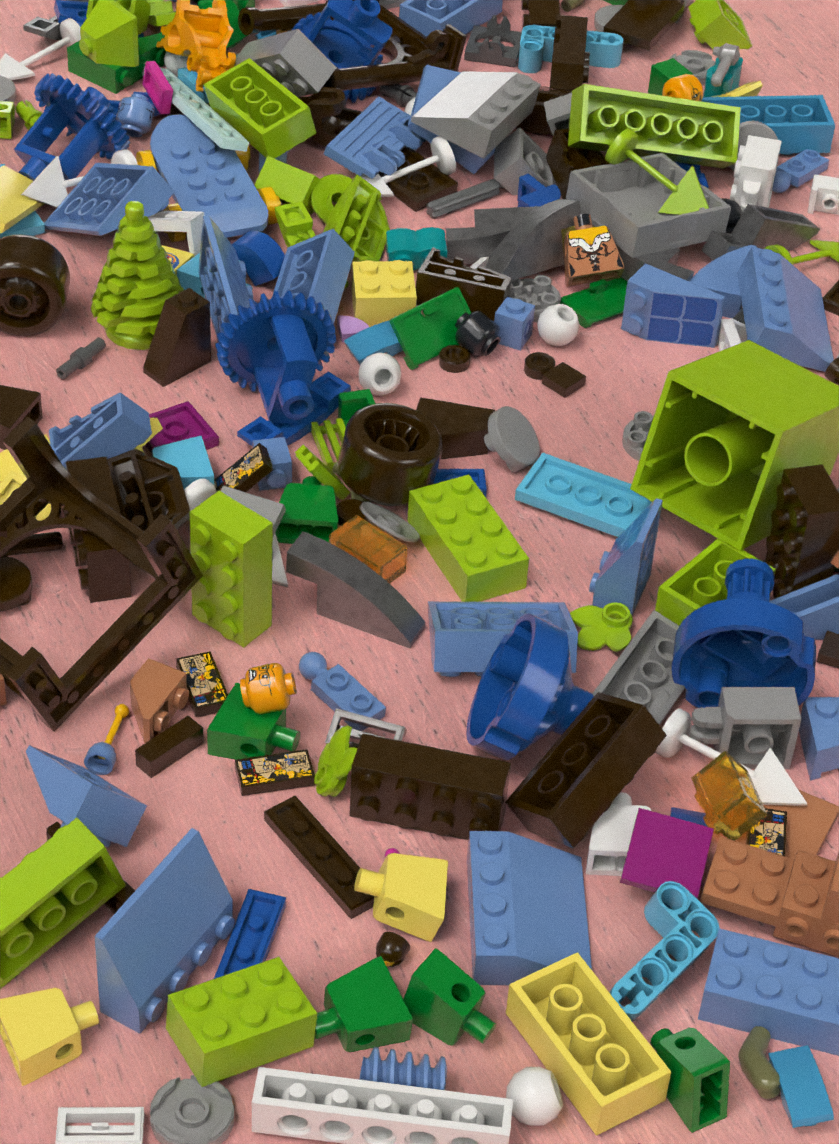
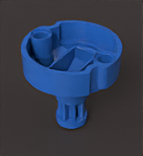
(743, 641)
(525, 690)

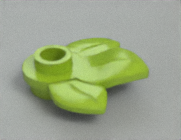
(603, 626)
(335, 763)

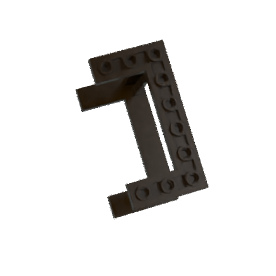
(155, 551)

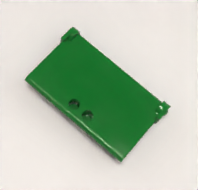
(598, 302)
(427, 335)

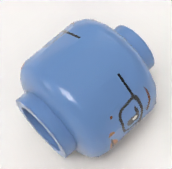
(135, 115)

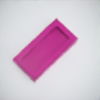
(157, 87)

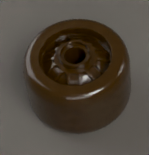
(31, 285)
(389, 453)

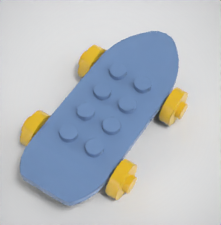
(208, 178)

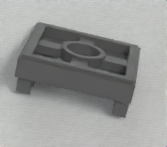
(493, 51)

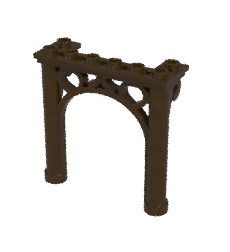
(406, 44)

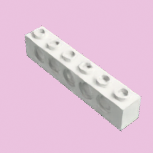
(374, 1111)

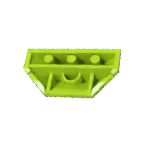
(360, 220)

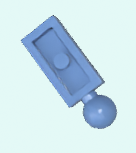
(799, 170)
(339, 689)

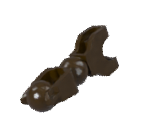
(323, 108)

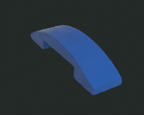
(325, 396)

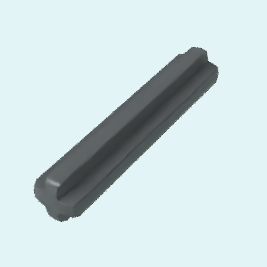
(463, 198)

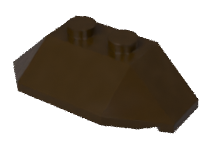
(147, 489)

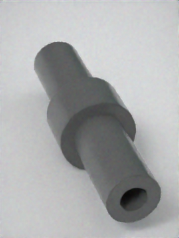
(80, 358)

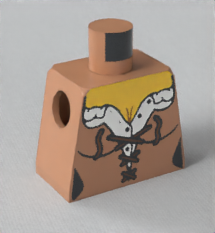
(590, 253)

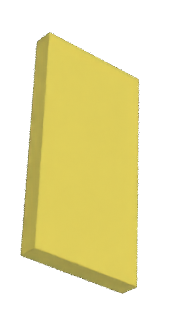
(12, 204)

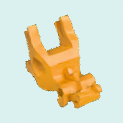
(200, 37)

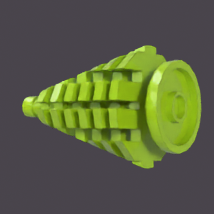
(134, 282)

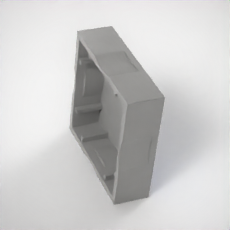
(629, 203)

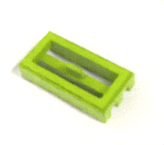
(329, 429)
(322, 472)

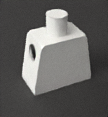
(612, 837)

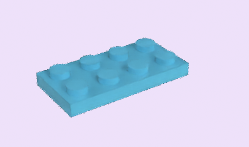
(581, 495)

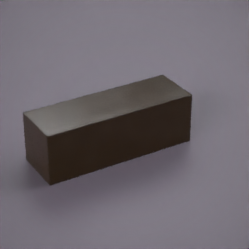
(169, 746)

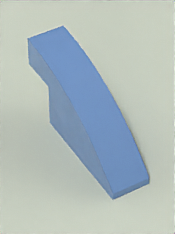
(722, 278)
(815, 606)

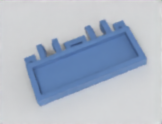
(374, 140)

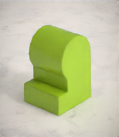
(7, 119)

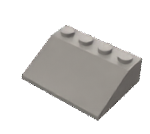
(479, 109)

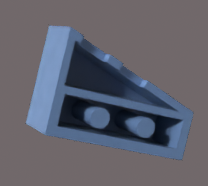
(108, 431)
(820, 734)

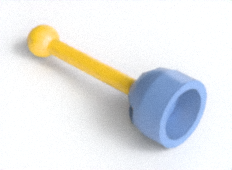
(102, 756)

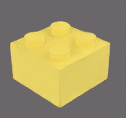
(382, 290)

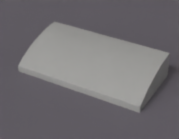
(645, 668)

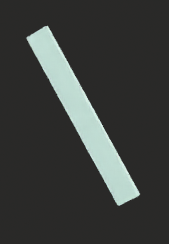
(203, 115)

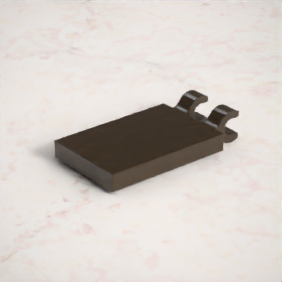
(645, 21)
(421, 185)

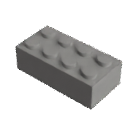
(291, 61)

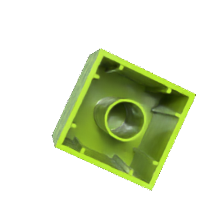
(728, 435)

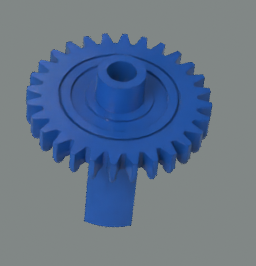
(348, 36)
(83, 115)
(278, 350)

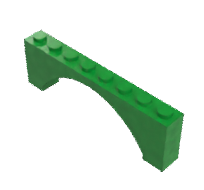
(117, 78)

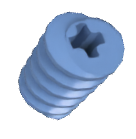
(406, 1072)

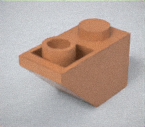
(156, 696)

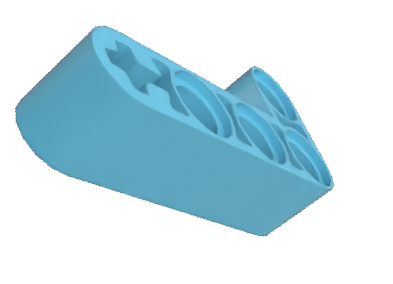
(538, 43)
(678, 940)

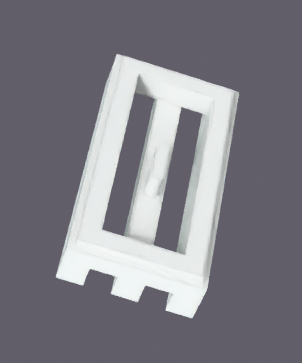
(99, 1131)

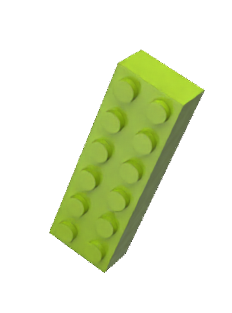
(664, 124)

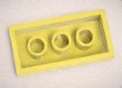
(587, 1043)

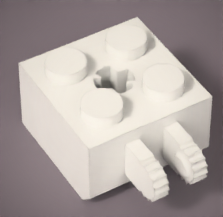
(755, 172)

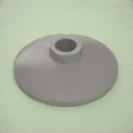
(389, 522)

